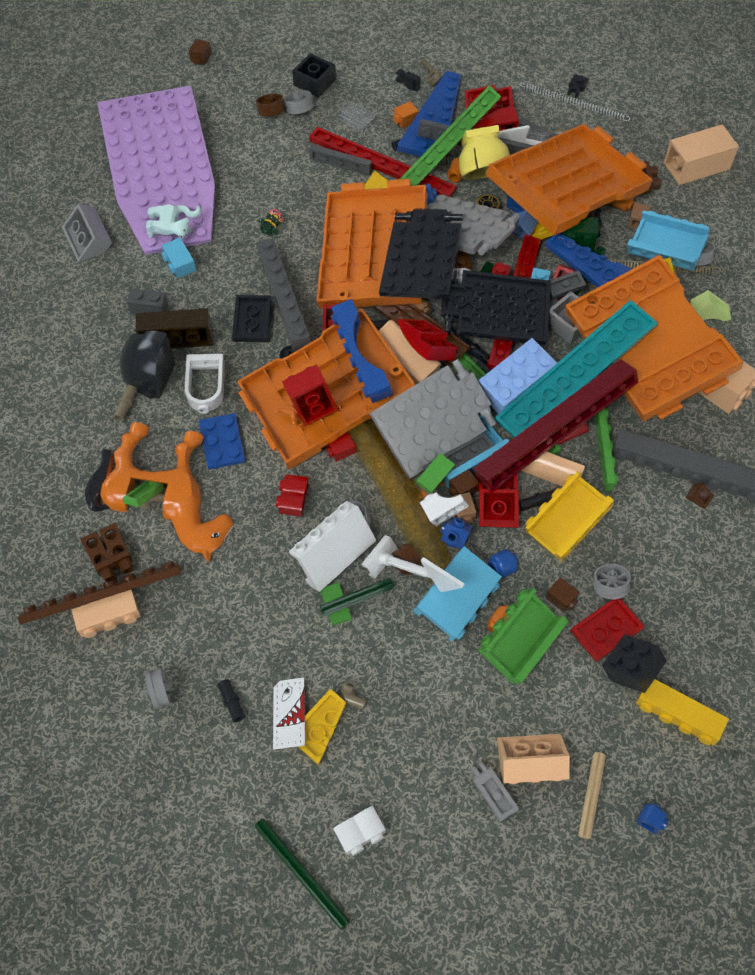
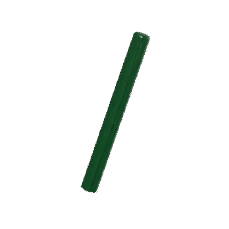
(302, 874)

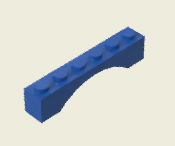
(374, 379)

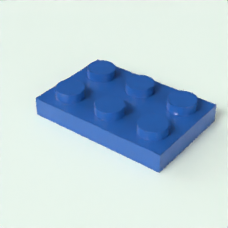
(221, 441)

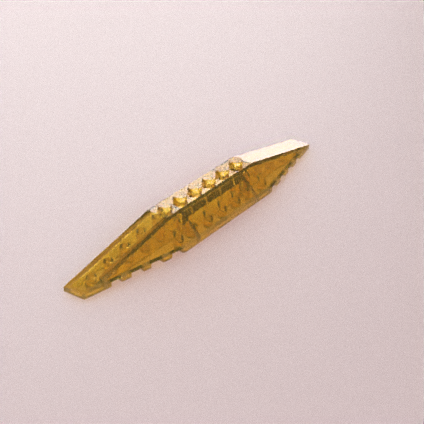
(400, 494)

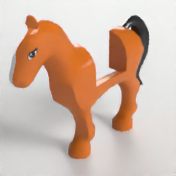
(181, 496)

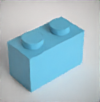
(178, 258)

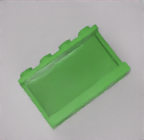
(521, 636)

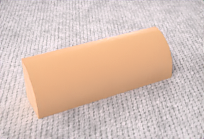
(553, 468)

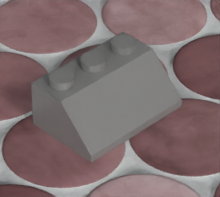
(86, 233)

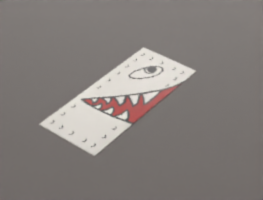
(289, 714)

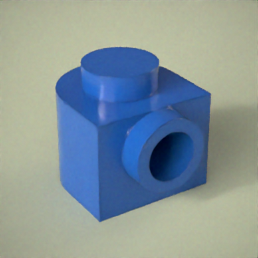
(652, 818)

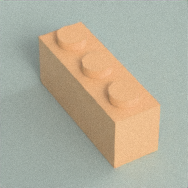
(106, 614)

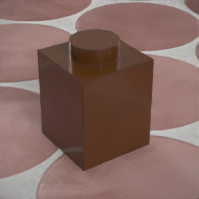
(200, 52)
(463, 484)
(562, 595)

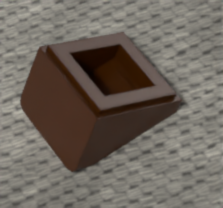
(700, 495)

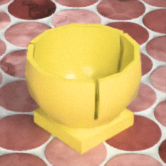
(479, 150)

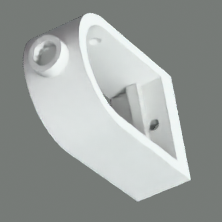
(201, 362)

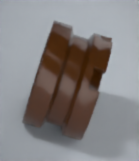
(407, 554)

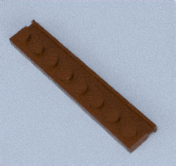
(409, 311)
(92, 593)

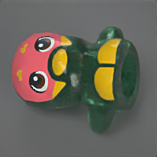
(271, 222)

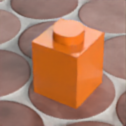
(405, 114)

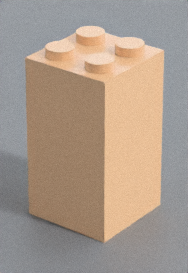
(700, 154)
(739, 388)

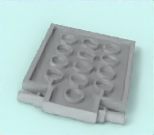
(481, 226)
(433, 417)

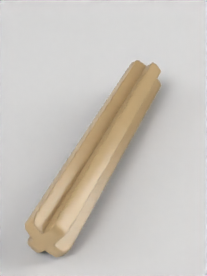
(592, 794)

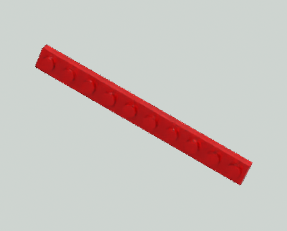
(379, 161)
(523, 268)

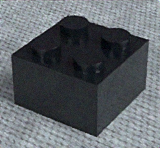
(314, 74)
(634, 663)

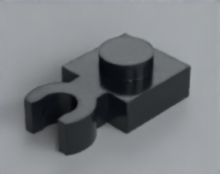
(409, 79)
(577, 84)

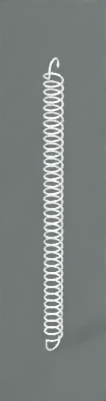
(578, 102)

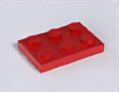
(605, 628)

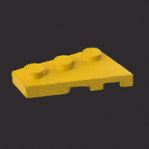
(321, 724)

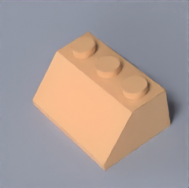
(533, 758)

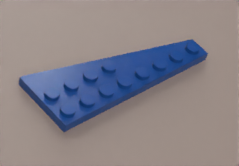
(438, 109)
(591, 265)

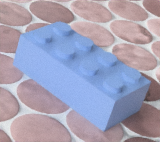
(516, 374)

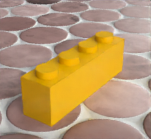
(683, 712)

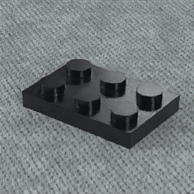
(251, 318)

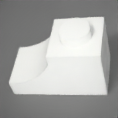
(441, 509)

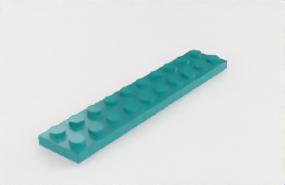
(578, 367)

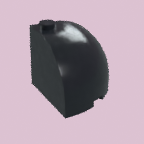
(147, 362)

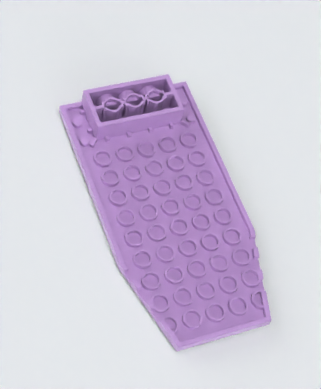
(158, 161)

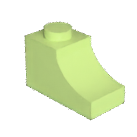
(711, 307)

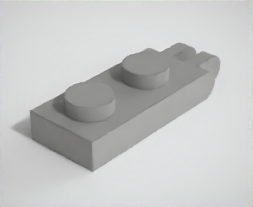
(493, 792)

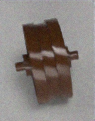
(270, 104)

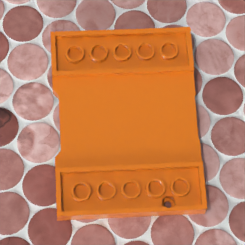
(569, 176)
(358, 240)
(676, 355)
(264, 390)

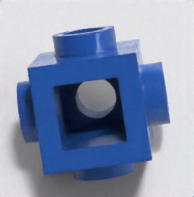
(455, 532)

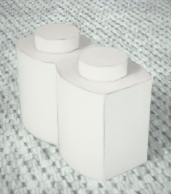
(359, 831)

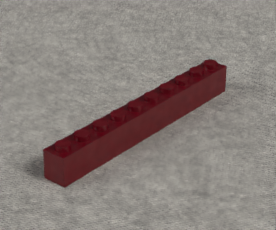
(556, 425)

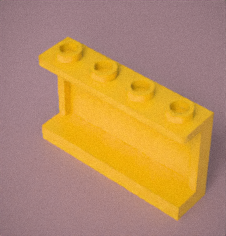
(568, 516)

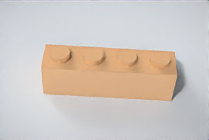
(414, 364)

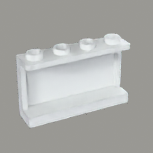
(333, 545)

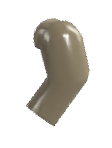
(159, 498)
(350, 696)

